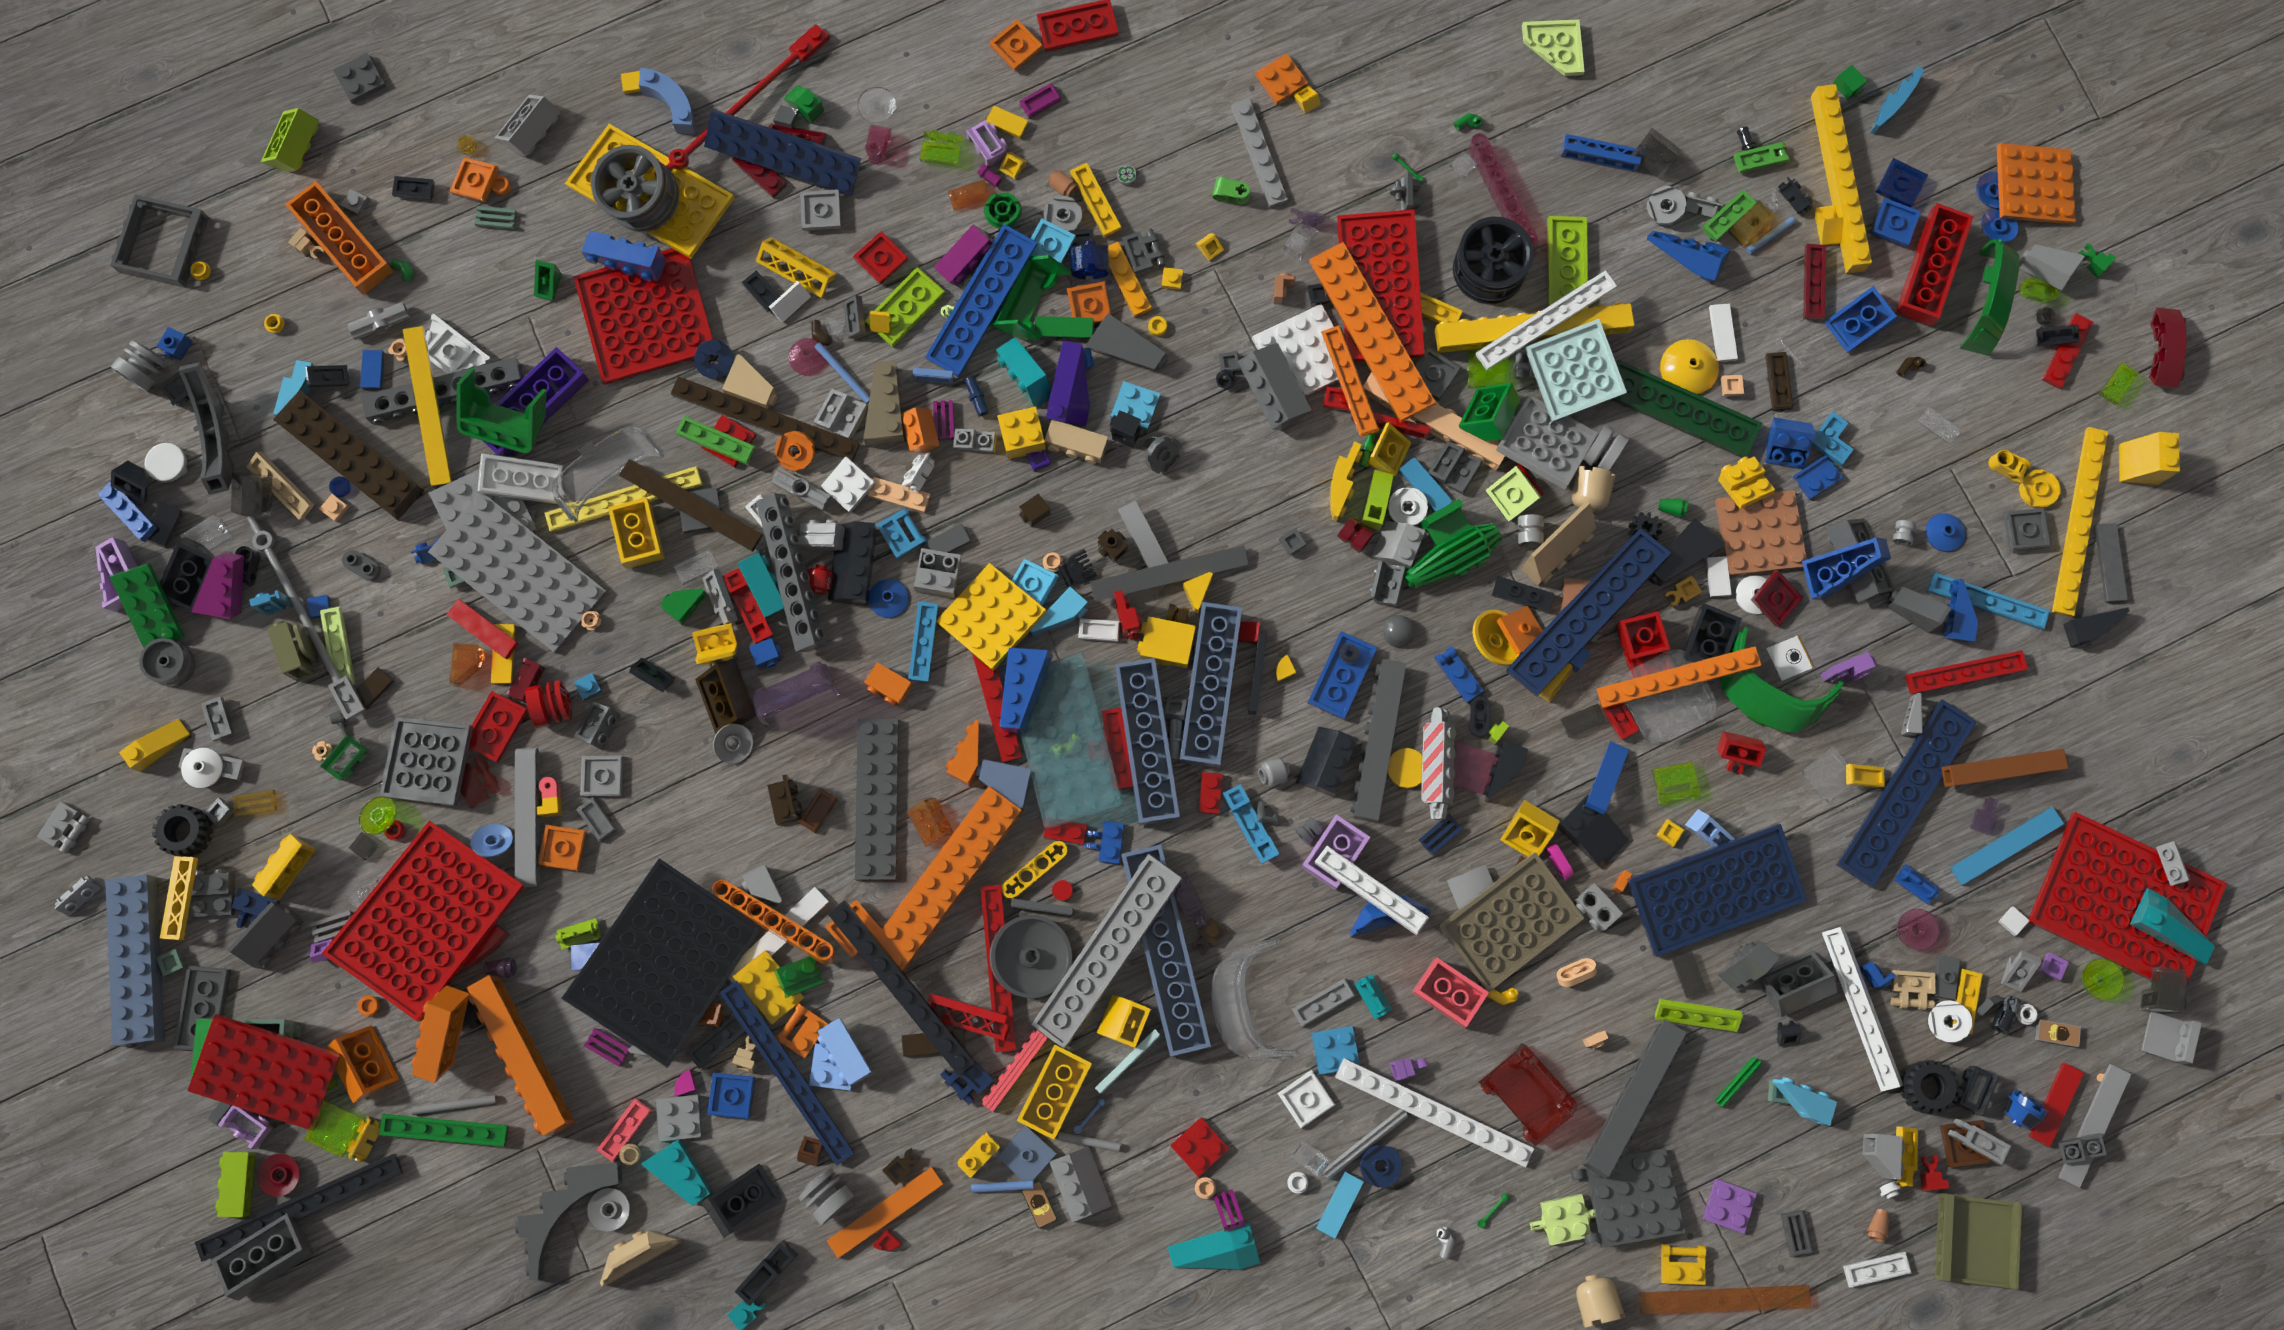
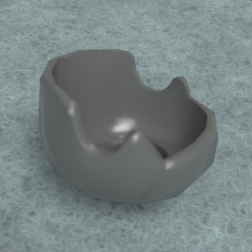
(1398, 631)

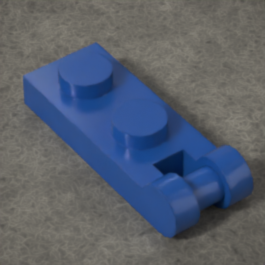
(1459, 675)

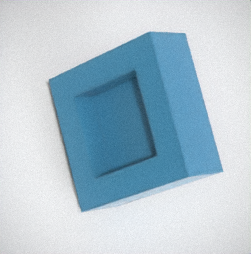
(588, 686)

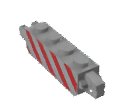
(1438, 763)

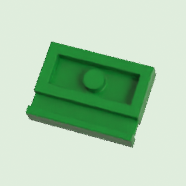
(798, 976)

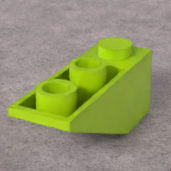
(1377, 500)

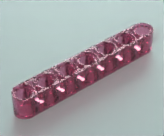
(1502, 185)

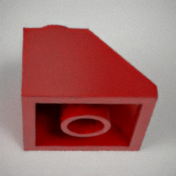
(1642, 635)

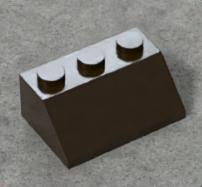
(725, 695)

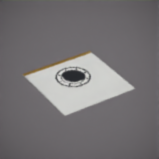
(1790, 658)

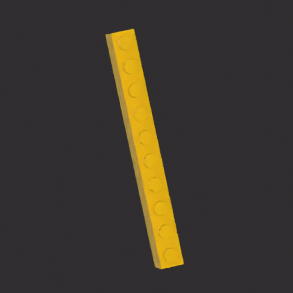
(1841, 177)
(1484, 331)

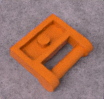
(806, 1036)

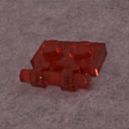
(471, 787)

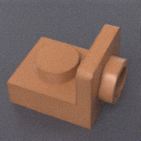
(1280, 286)

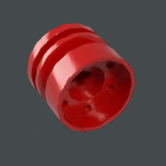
(544, 704)

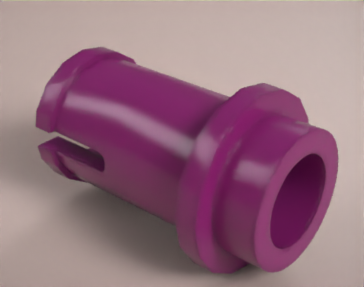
(989, 175)

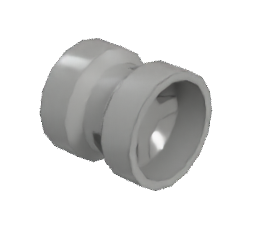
(1904, 532)

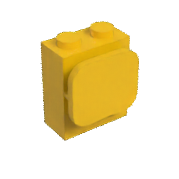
(1166, 642)

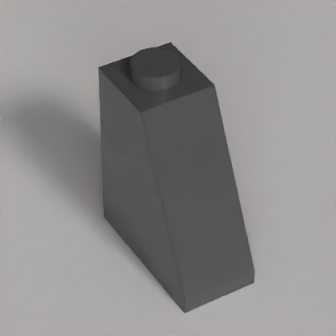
(1918, 609)

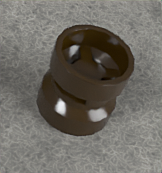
(1181, 616)

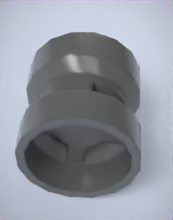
(1309, 830)

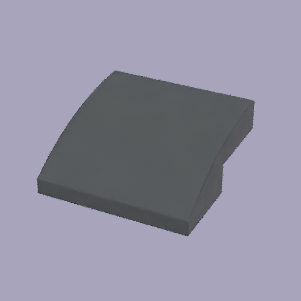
(1455, 467)

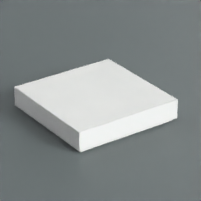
(1306, 1099)

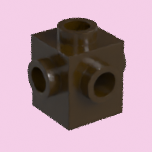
(1113, 551)

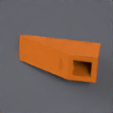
(966, 761)

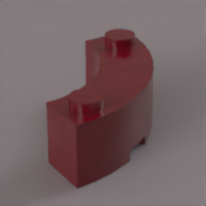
(2169, 361)

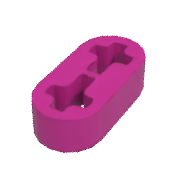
(1559, 861)

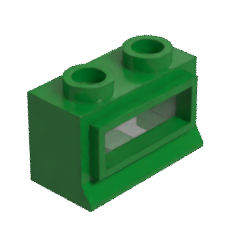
(343, 757)

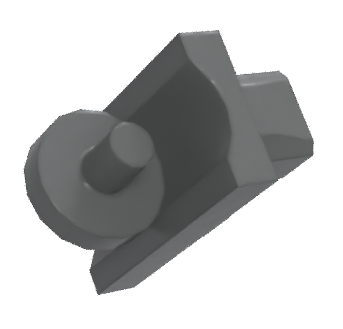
(1404, 191)

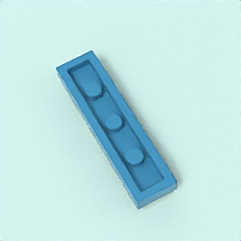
(923, 642)

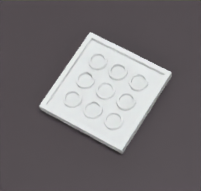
(1303, 348)

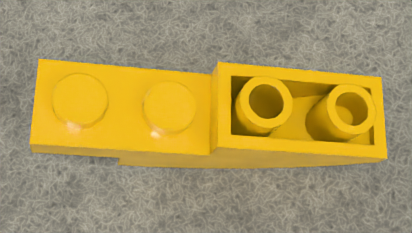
(1340, 485)

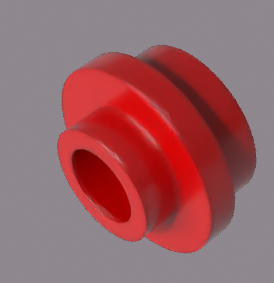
(401, 831)

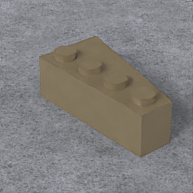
(884, 413)

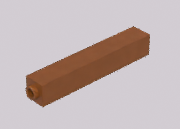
(2004, 767)

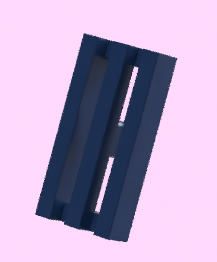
(1452, 823)

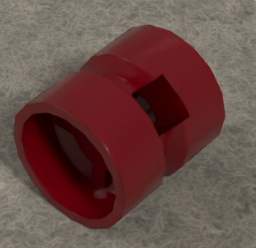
(1355, 534)

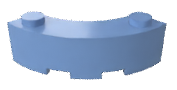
(669, 92)

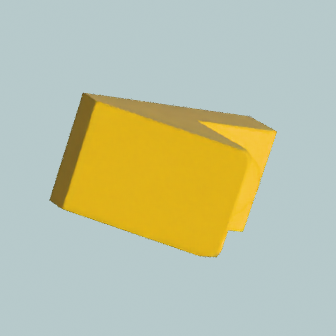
(1828, 225)

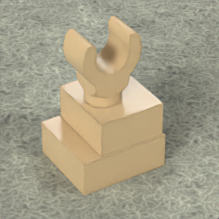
(302, 244)
(744, 1058)

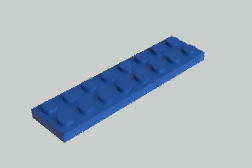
(981, 300)

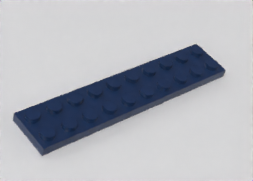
(1588, 612)
(1906, 793)

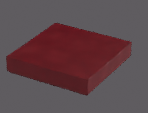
(1777, 598)

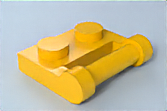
(1683, 1271)

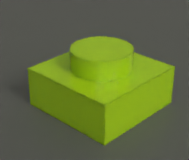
(1497, 731)

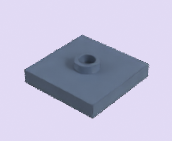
(1027, 1154)

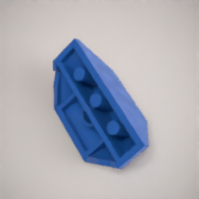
(1373, 918)

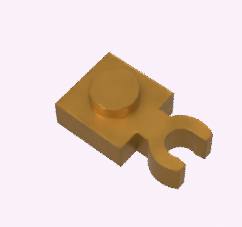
(1685, 591)

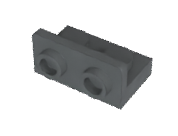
(597, 725)

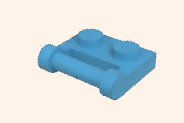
(895, 535)

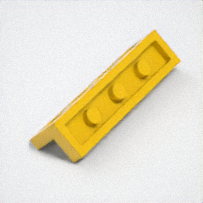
(799, 261)
(178, 898)

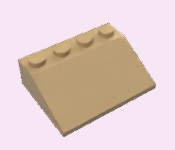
(1560, 545)

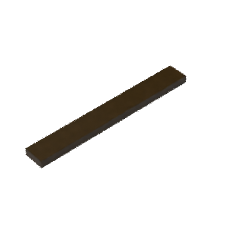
(691, 505)

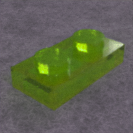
(2118, 383)

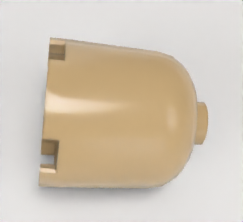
(1593, 487)
(1598, 1301)

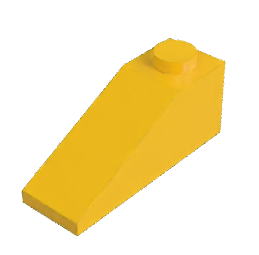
(154, 745)

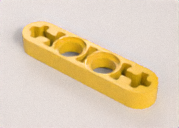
(1033, 868)

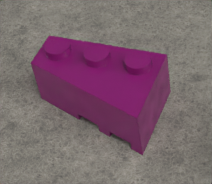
(964, 255)
(222, 587)

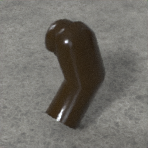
(819, 335)
(1910, 363)

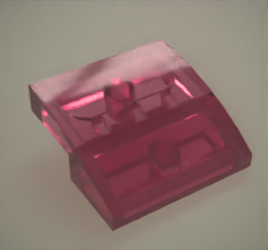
(1472, 767)

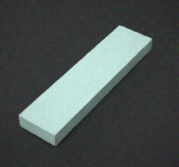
(1137, 1052)

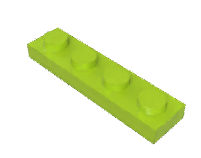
(1698, 1015)

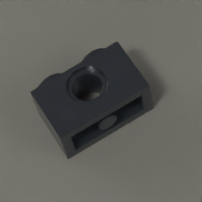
(1125, 428)

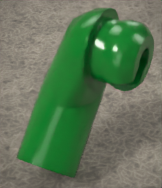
(405, 268)

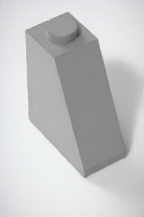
(2051, 264)

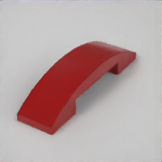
(747, 605)

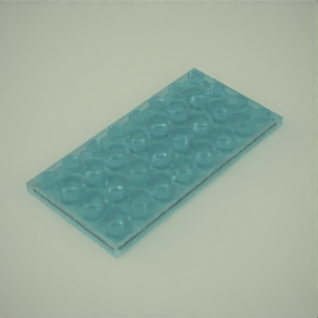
(1069, 747)

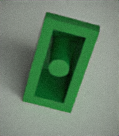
(806, 102)
(683, 603)

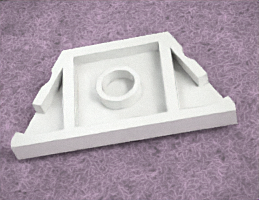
(451, 350)

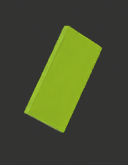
(908, 305)

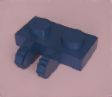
(250, 904)

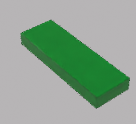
(1064, 326)

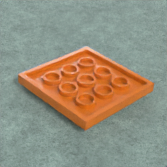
(2035, 183)

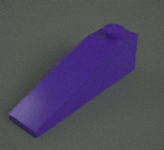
(1069, 392)

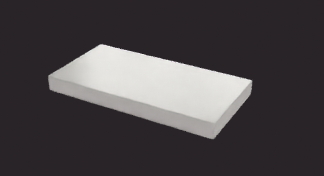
(517, 478)

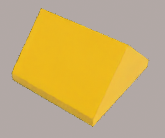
(1389, 450)

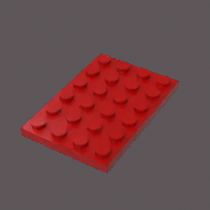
(263, 1072)

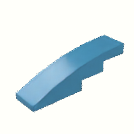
(1895, 101)

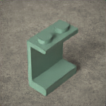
(287, 1027)

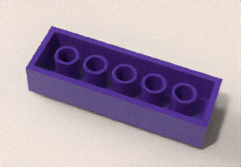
(555, 375)

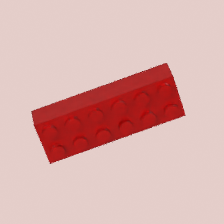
(1934, 264)

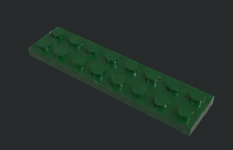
(1687, 411)

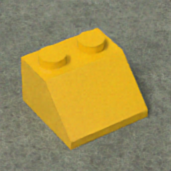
(1530, 829)

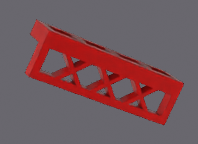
(975, 1011)

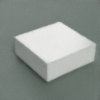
(2013, 921)

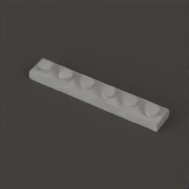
(1259, 153)

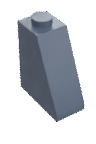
(1006, 779)

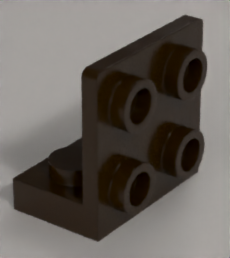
(784, 801)

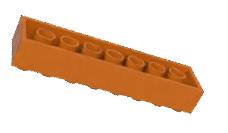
(520, 1056)

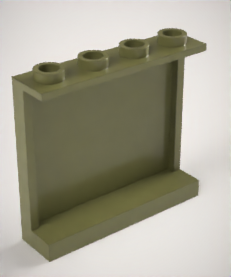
(1979, 1241)

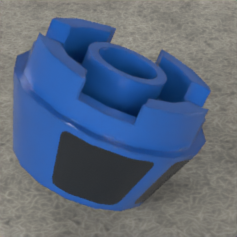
(2024, 1110)

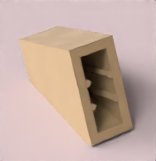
(749, 385)

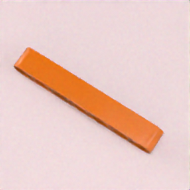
(781, 928)

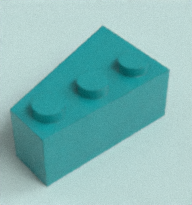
(680, 1173)

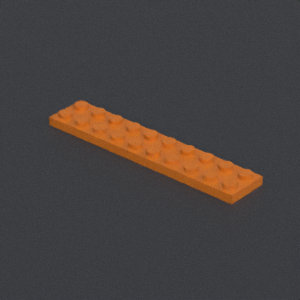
(1372, 332)

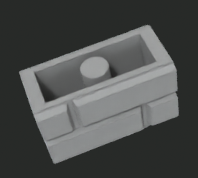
(821, 536)

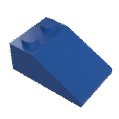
(1861, 319)

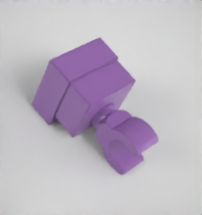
(1405, 1068)

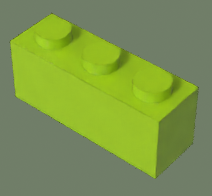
(236, 1184)

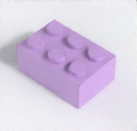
(1344, 840)

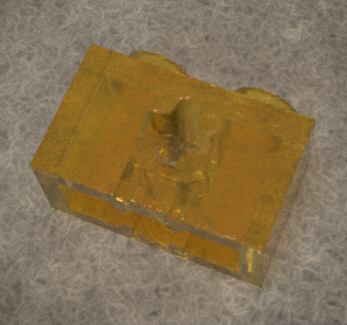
(1758, 216)

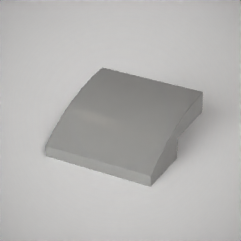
(841, 414)
(1469, 885)

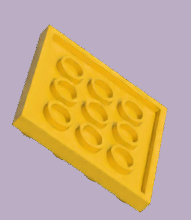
(991, 616)

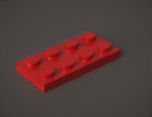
(1077, 25)

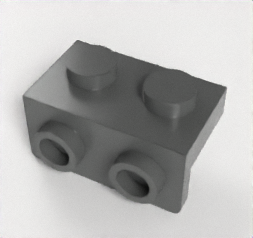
(1388, 584)

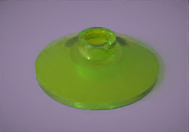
(377, 815)
(2111, 975)

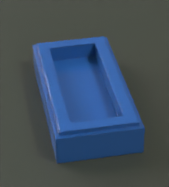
(372, 369)

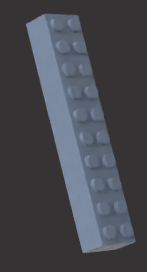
(1171, 970)

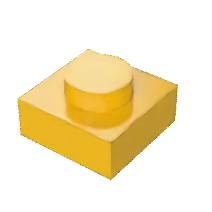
(1172, 279)

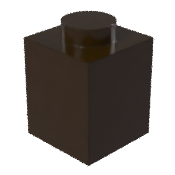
(1034, 510)

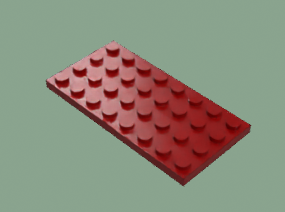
(1388, 259)

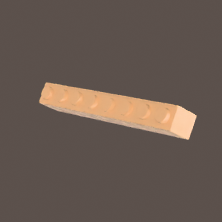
(1444, 425)

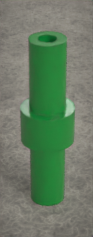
(1367, 449)

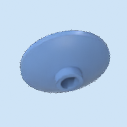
(491, 840)

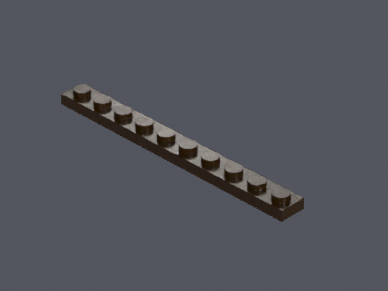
(762, 417)

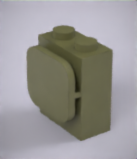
(293, 649)

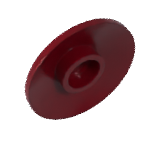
(269, 1172)

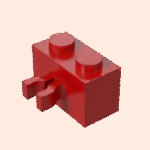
(1740, 750)

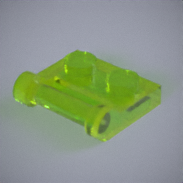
(1675, 776)

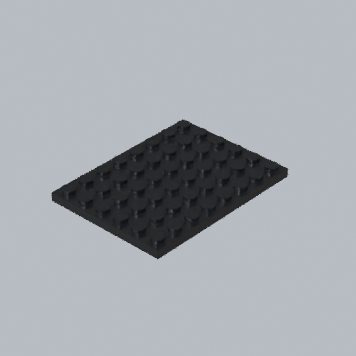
(661, 963)

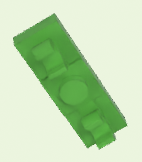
(1728, 215)

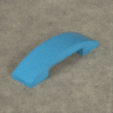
(1247, 820)

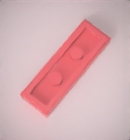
(624, 1129)

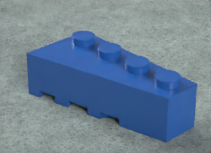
(624, 255)

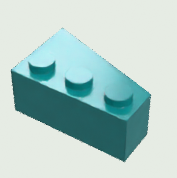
(1024, 372)
(761, 583)

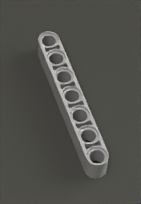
(526, 818)

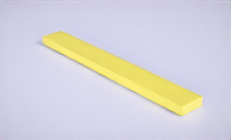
(598, 506)

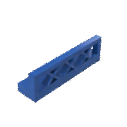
(1600, 155)

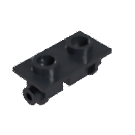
(1801, 201)
(2057, 335)

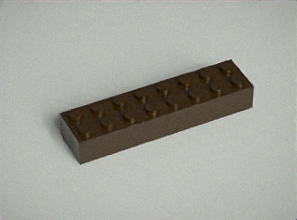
(348, 455)

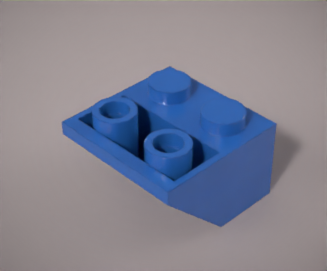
(1789, 442)

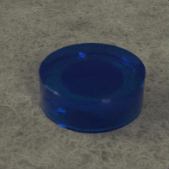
(339, 486)

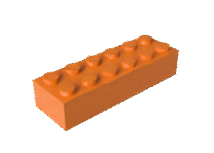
(339, 238)

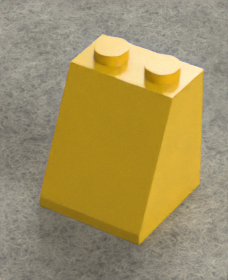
(2149, 458)

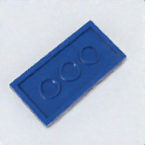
(1340, 680)

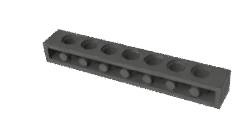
(374, 402)
(791, 572)

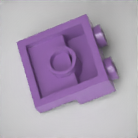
(1851, 669)

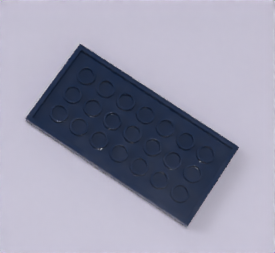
(1717, 889)

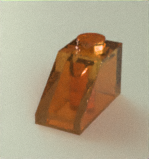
(465, 662)

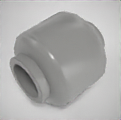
(1274, 772)

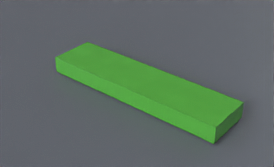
(715, 440)

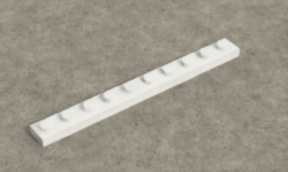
(1434, 1112)

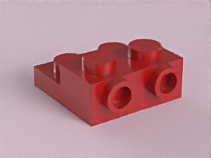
(1129, 619)

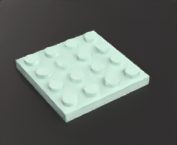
(1575, 369)

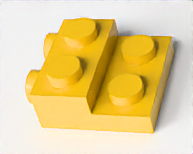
(1745, 482)

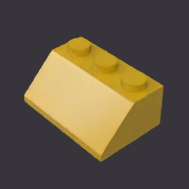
(283, 867)

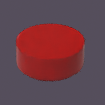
(1062, 890)

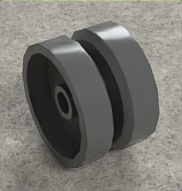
(167, 662)

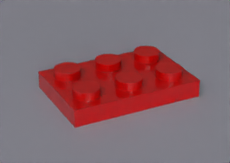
(496, 726)

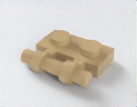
(1913, 982)

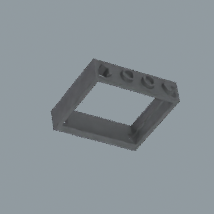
(188, 248)

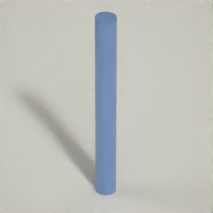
(842, 372)

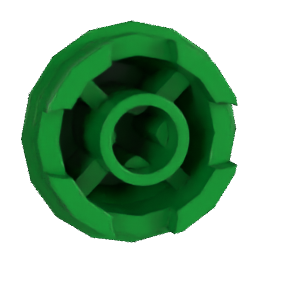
(1002, 209)

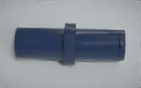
(976, 396)

